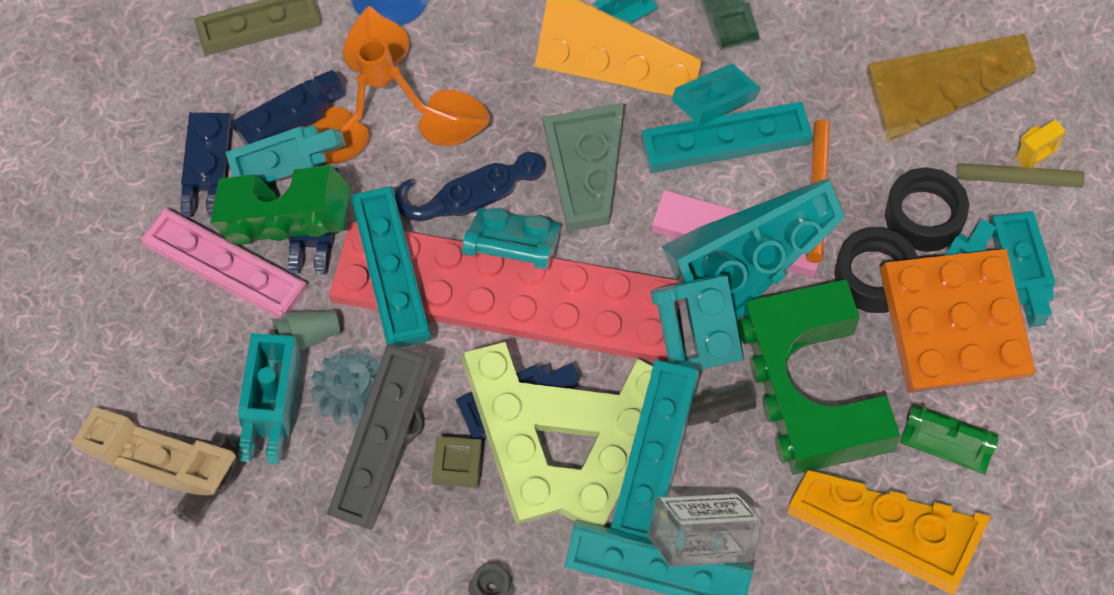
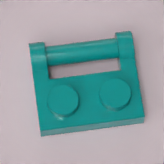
(512, 237)
(710, 321)

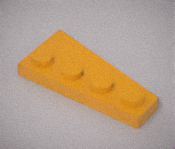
(598, 46)
(907, 534)

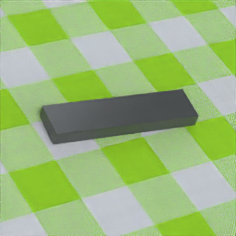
(379, 436)

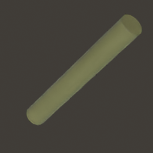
(1020, 175)

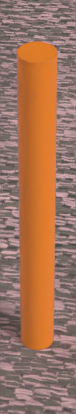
(819, 171)

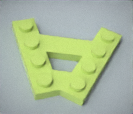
(516, 410)

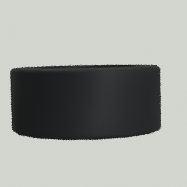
(937, 183)
(870, 240)

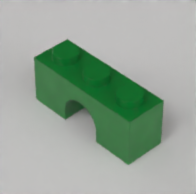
(311, 206)

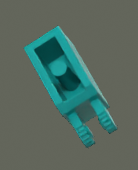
(268, 394)

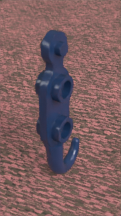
(472, 189)

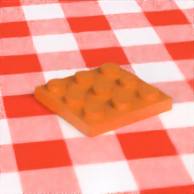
(957, 320)

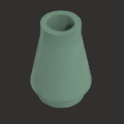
(307, 327)

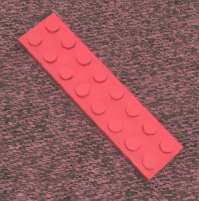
(560, 305)

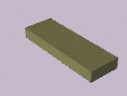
(254, 23)

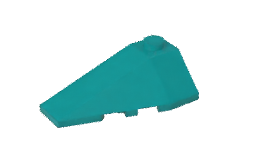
(757, 242)

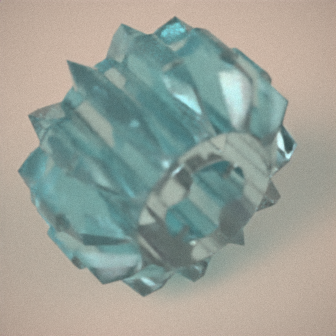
(330, 390)

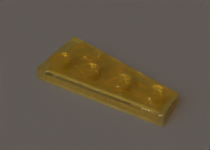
(940, 82)

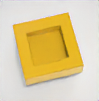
(1040, 143)

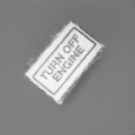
(705, 529)

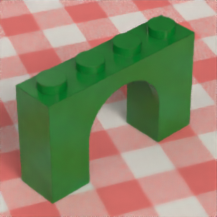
(809, 432)

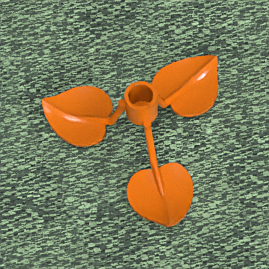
(373, 49)

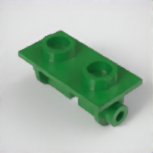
(949, 439)

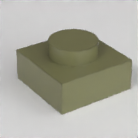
(457, 462)

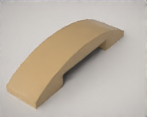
(151, 455)

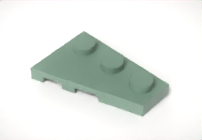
(584, 162)

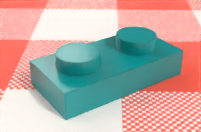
(715, 93)

